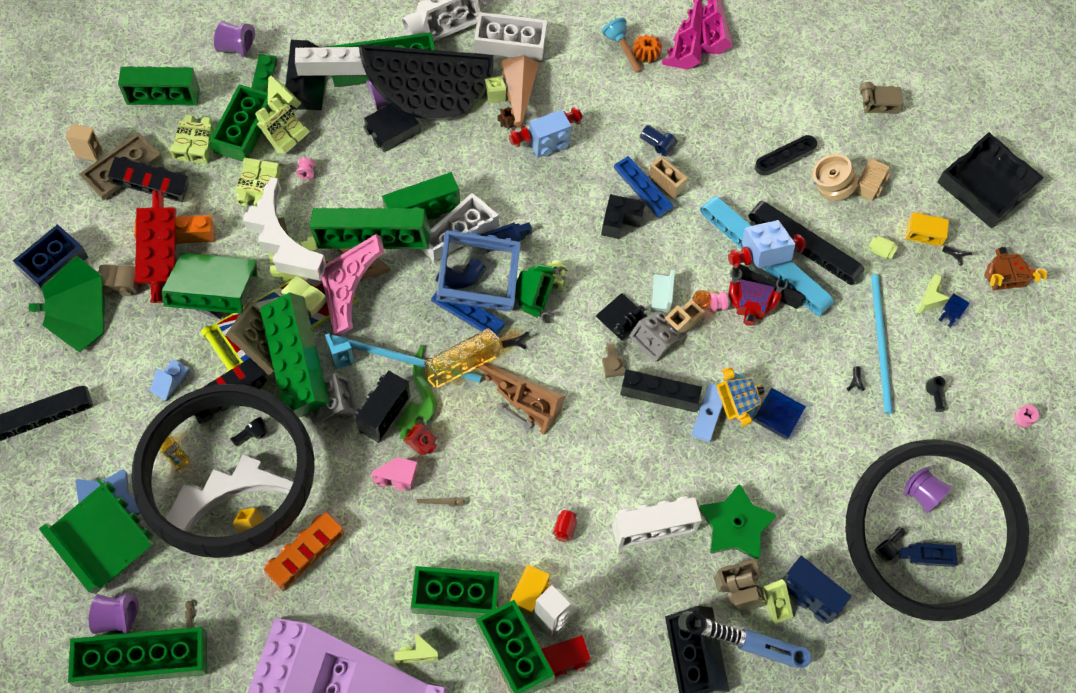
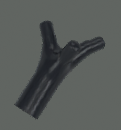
(955, 253)
(515, 341)
(856, 379)

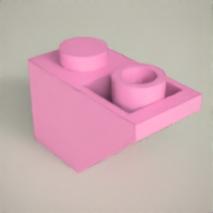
(396, 473)

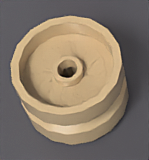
(835, 177)

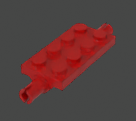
(155, 245)

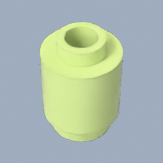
(882, 247)

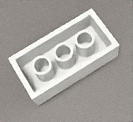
(510, 36)
(656, 522)

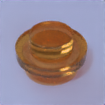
(702, 298)

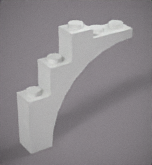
(288, 255)
(247, 477)

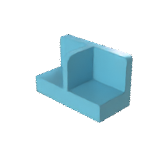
(340, 351)

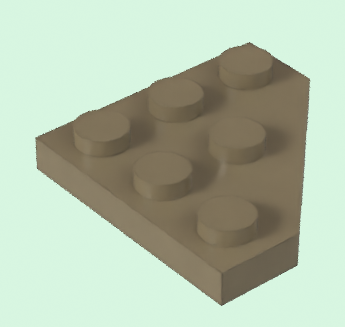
(250, 337)

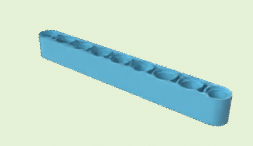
(733, 227)

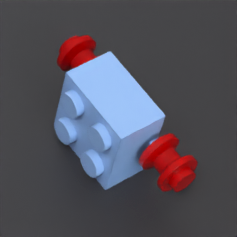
(548, 132)
(766, 246)

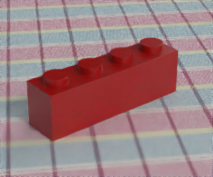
(567, 656)

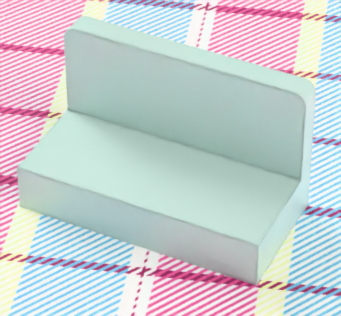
(662, 292)

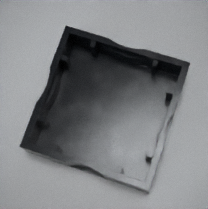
(990, 180)

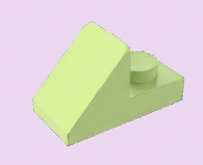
(495, 89)
(278, 90)
(932, 298)
(778, 601)
(423, 653)

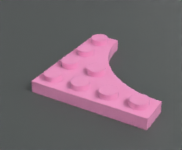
(342, 279)

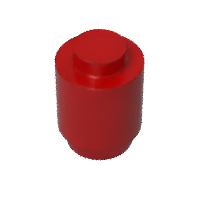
(565, 526)

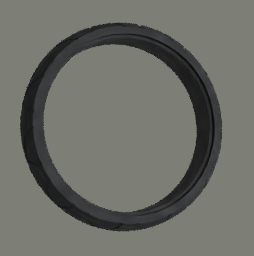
(186, 407)
(1015, 516)

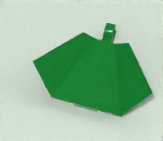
(74, 304)

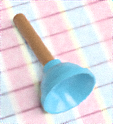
(616, 31)

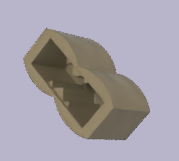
(118, 279)
(743, 568)

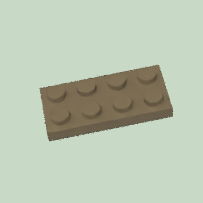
(134, 148)

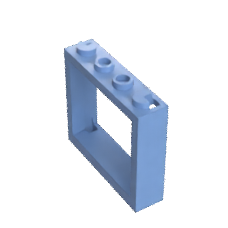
(475, 299)

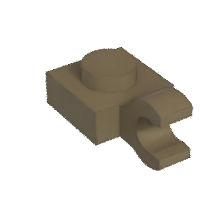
(612, 364)

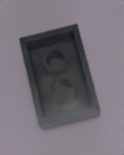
(382, 406)

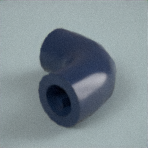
(466, 277)

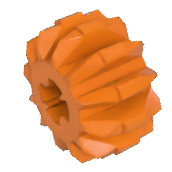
(647, 48)

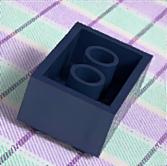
(48, 256)
(815, 590)

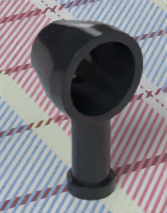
(936, 391)
(256, 428)
(887, 548)

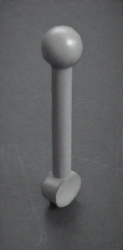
(527, 425)

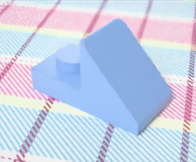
(167, 381)

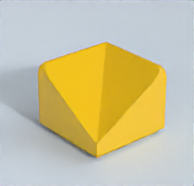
(247, 519)

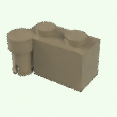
(881, 98)
(745, 592)

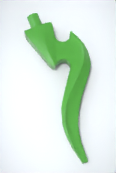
(415, 411)

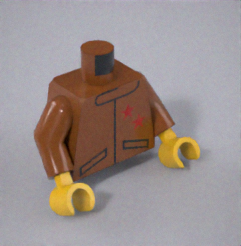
(1011, 271)

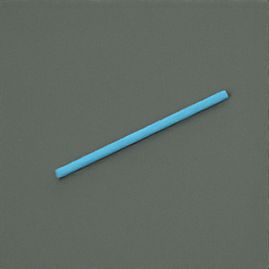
(881, 344)
(400, 357)

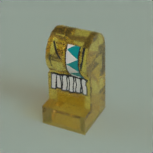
(174, 453)

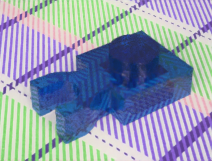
(954, 309)

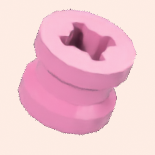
(306, 168)
(718, 301)
(1024, 420)

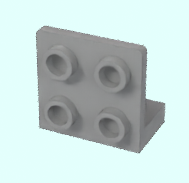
(655, 335)
(340, 399)

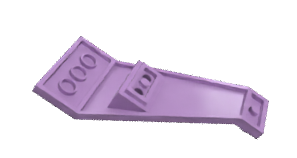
(311, 661)

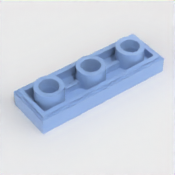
(706, 423)

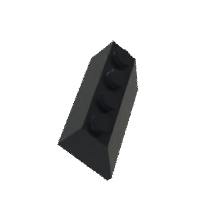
(306, 89)
(696, 657)

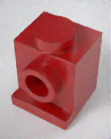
(414, 440)

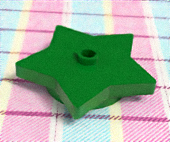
(726, 533)

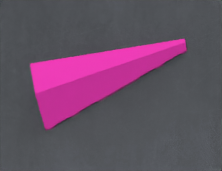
(715, 30)
(687, 40)

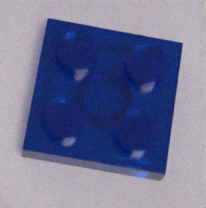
(779, 413)

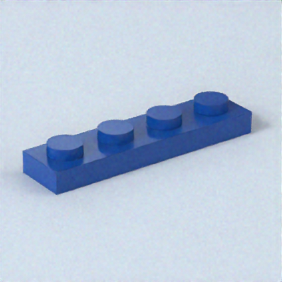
(643, 186)
(472, 315)

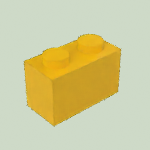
(927, 229)
(530, 588)

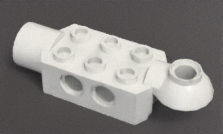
(443, 16)

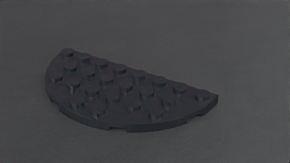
(427, 81)

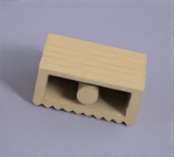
(84, 142)
(667, 177)
(871, 179)

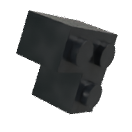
(621, 211)

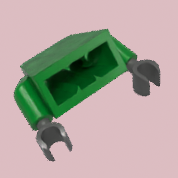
(534, 289)

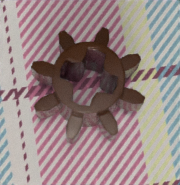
(506, 118)

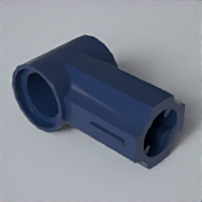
(662, 142)

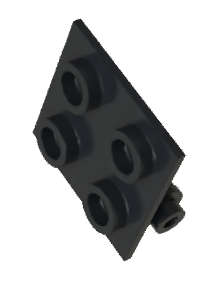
(621, 316)

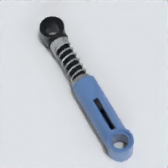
(746, 640)

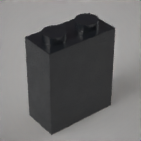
(390, 127)

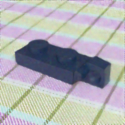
(514, 231)
(930, 554)

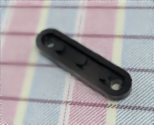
(786, 155)

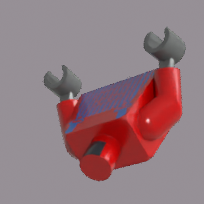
(752, 298)

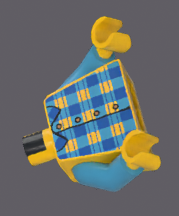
(739, 396)

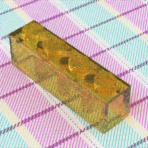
(462, 358)

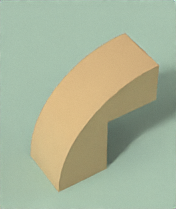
(685, 318)

